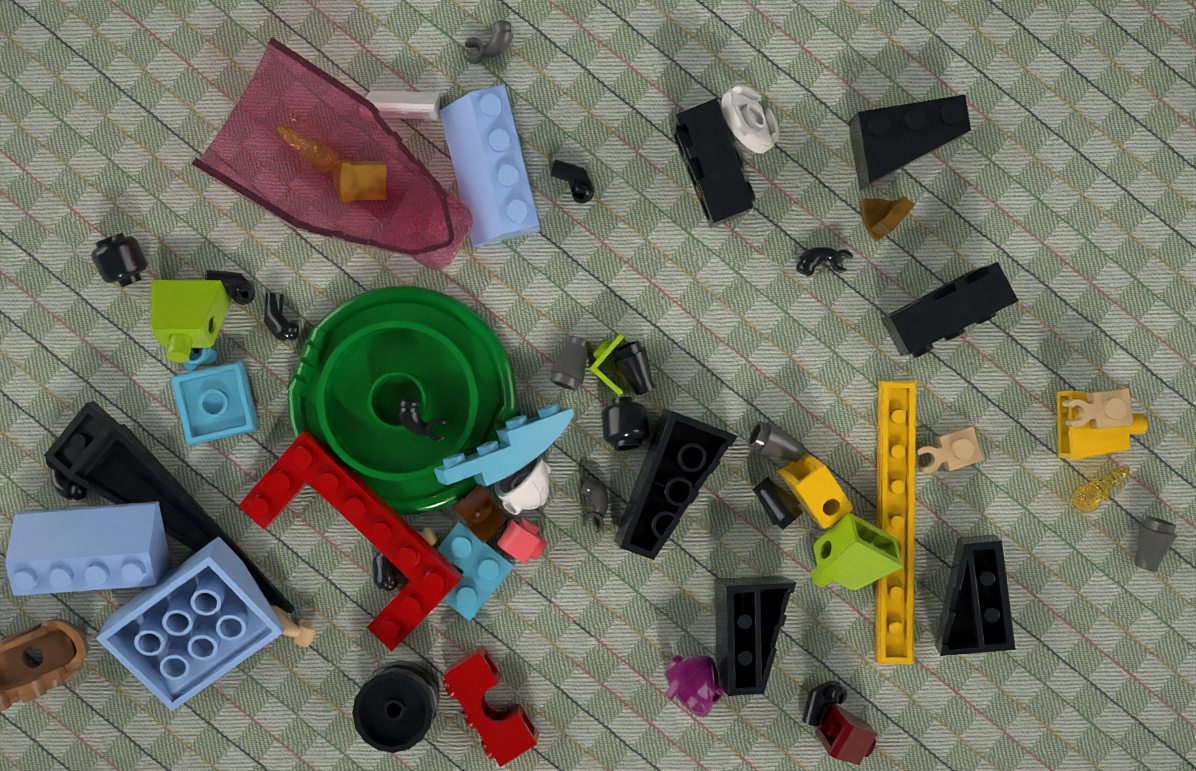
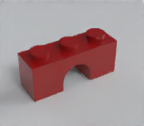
(503, 733)

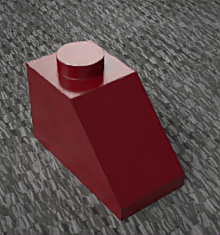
(846, 735)

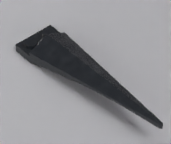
(121, 469)

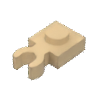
(1103, 409)
(954, 450)

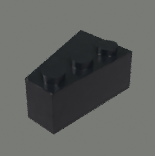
(902, 134)
(712, 163)
(949, 310)
(976, 600)
(747, 628)

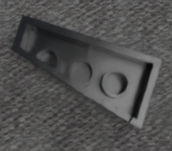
(669, 480)

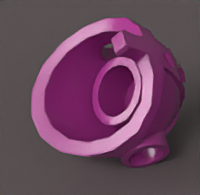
(694, 683)

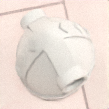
(525, 488)

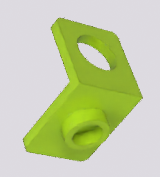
(601, 354)

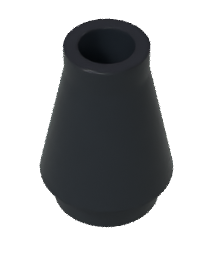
(634, 366)
(777, 503)

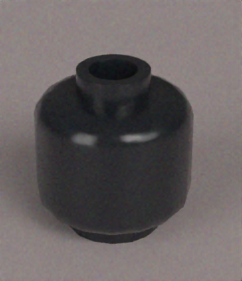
(119, 259)
(625, 424)

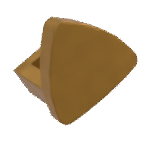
(360, 180)
(883, 215)

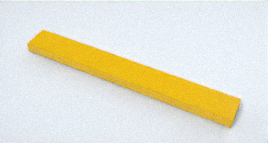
(896, 517)

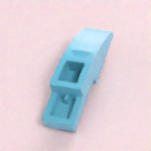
(519, 445)

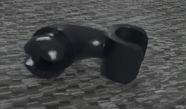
(815, 256)
(413, 422)
(64, 486)

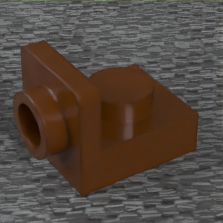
(480, 514)

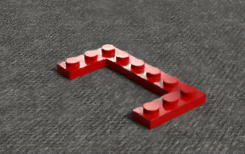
(314, 463)

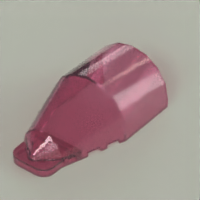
(268, 172)

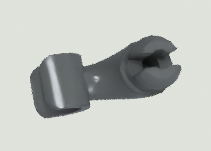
(499, 43)
(599, 497)

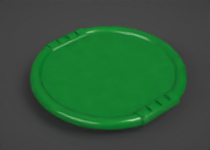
(395, 348)

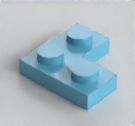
(482, 567)

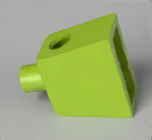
(187, 314)
(854, 554)

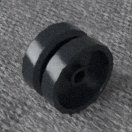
(378, 702)

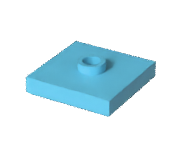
(215, 403)

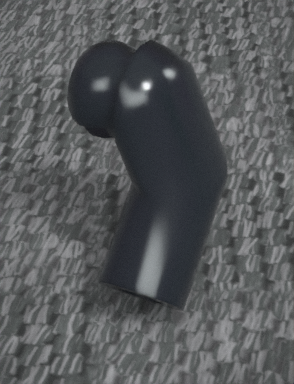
(577, 178)
(235, 285)
(276, 321)
(383, 573)
(821, 696)

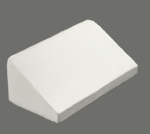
(406, 104)

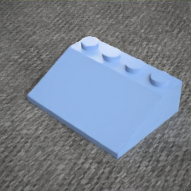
(192, 625)

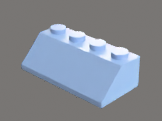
(489, 166)
(87, 549)

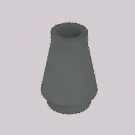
(571, 364)
(772, 441)
(1154, 542)

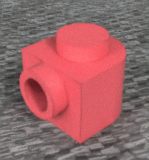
(522, 540)

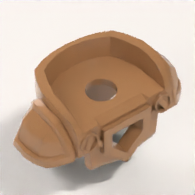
(63, 655)

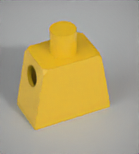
(1089, 442)
(816, 490)

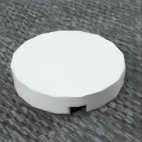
(748, 120)

